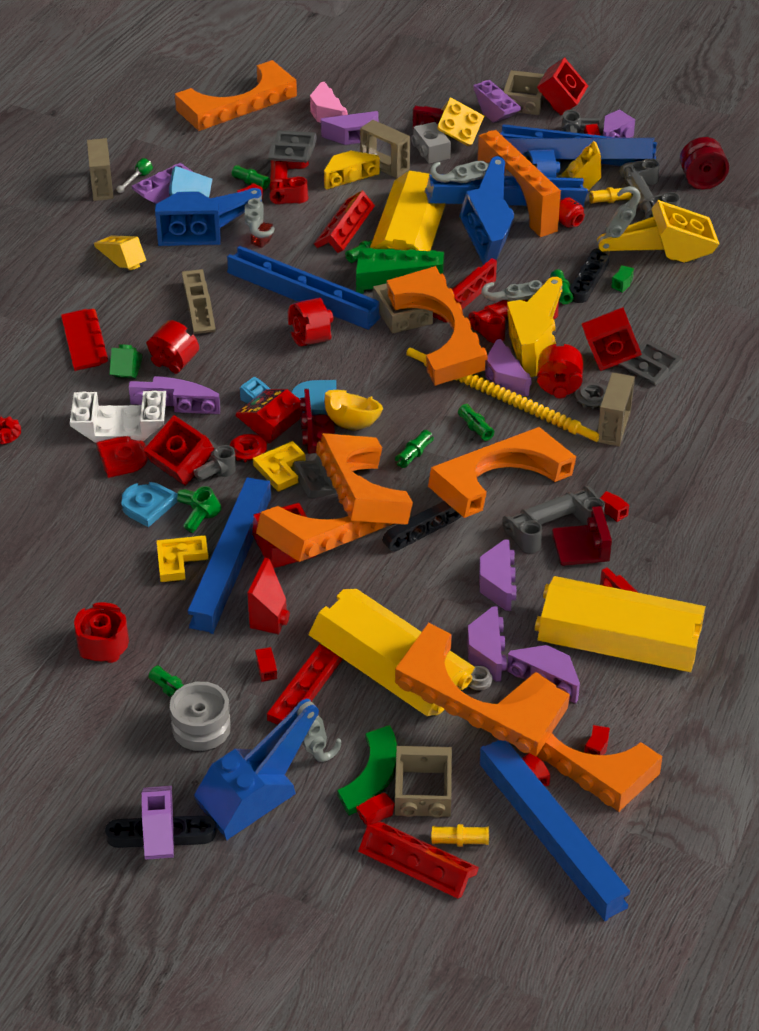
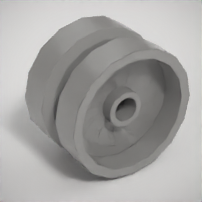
(200, 716)

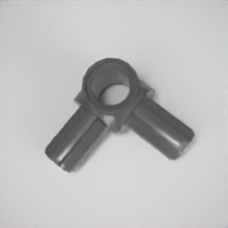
(574, 123)
(220, 462)

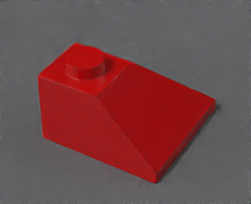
(267, 601)

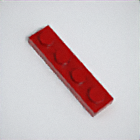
(305, 683)

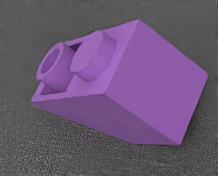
(619, 125)

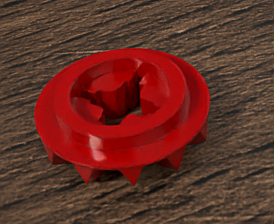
(11, 432)
(248, 441)

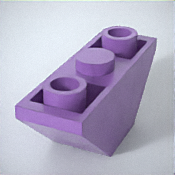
(494, 102)
(346, 128)
(157, 186)
(506, 370)
(497, 575)
(486, 644)
(548, 663)
(157, 822)

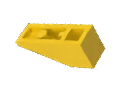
(122, 250)

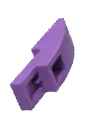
(182, 394)

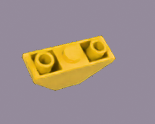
(585, 166)
(350, 167)

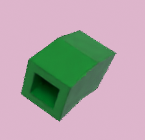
(622, 279)

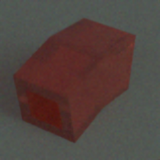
(260, 242)

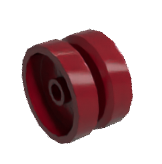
(704, 163)

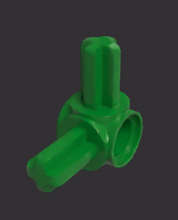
(203, 504)

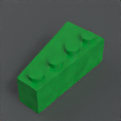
(380, 265)

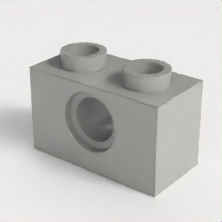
(431, 142)

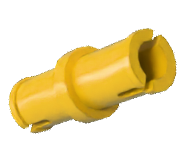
(608, 195)
(460, 835)

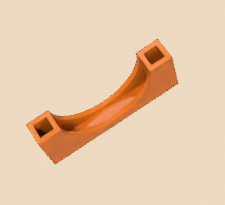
(207, 111)
(539, 192)
(429, 291)
(532, 450)
(359, 497)
(308, 537)
(521, 723)
(612, 777)

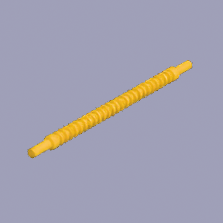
(573, 426)

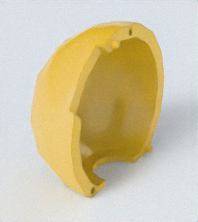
(351, 410)

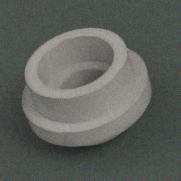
(480, 678)

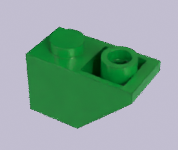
(125, 361)

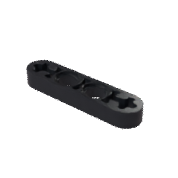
(590, 275)
(403, 534)
(184, 838)

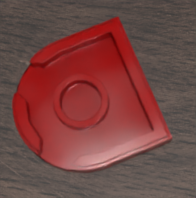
(121, 455)

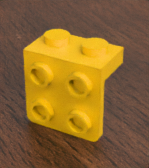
(460, 122)

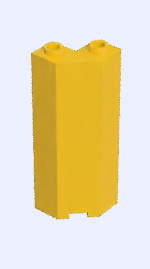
(408, 216)
(620, 623)
(377, 642)

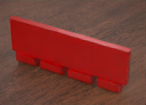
(84, 339)

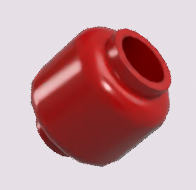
(570, 213)

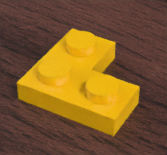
(276, 465)
(174, 552)

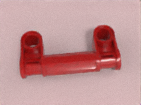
(290, 189)
(491, 320)

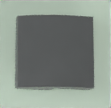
(292, 146)
(654, 363)
(313, 478)

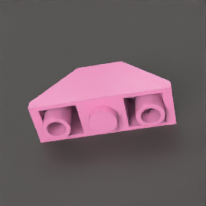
(325, 104)

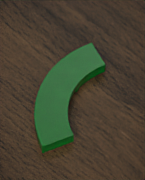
(376, 774)

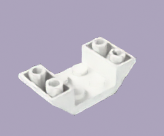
(110, 421)

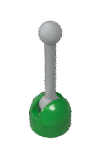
(142, 167)

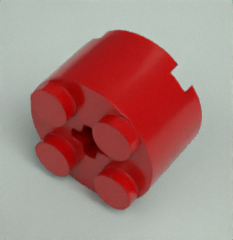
(310, 322)
(172, 346)
(560, 370)
(101, 632)

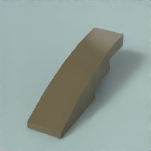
(198, 301)

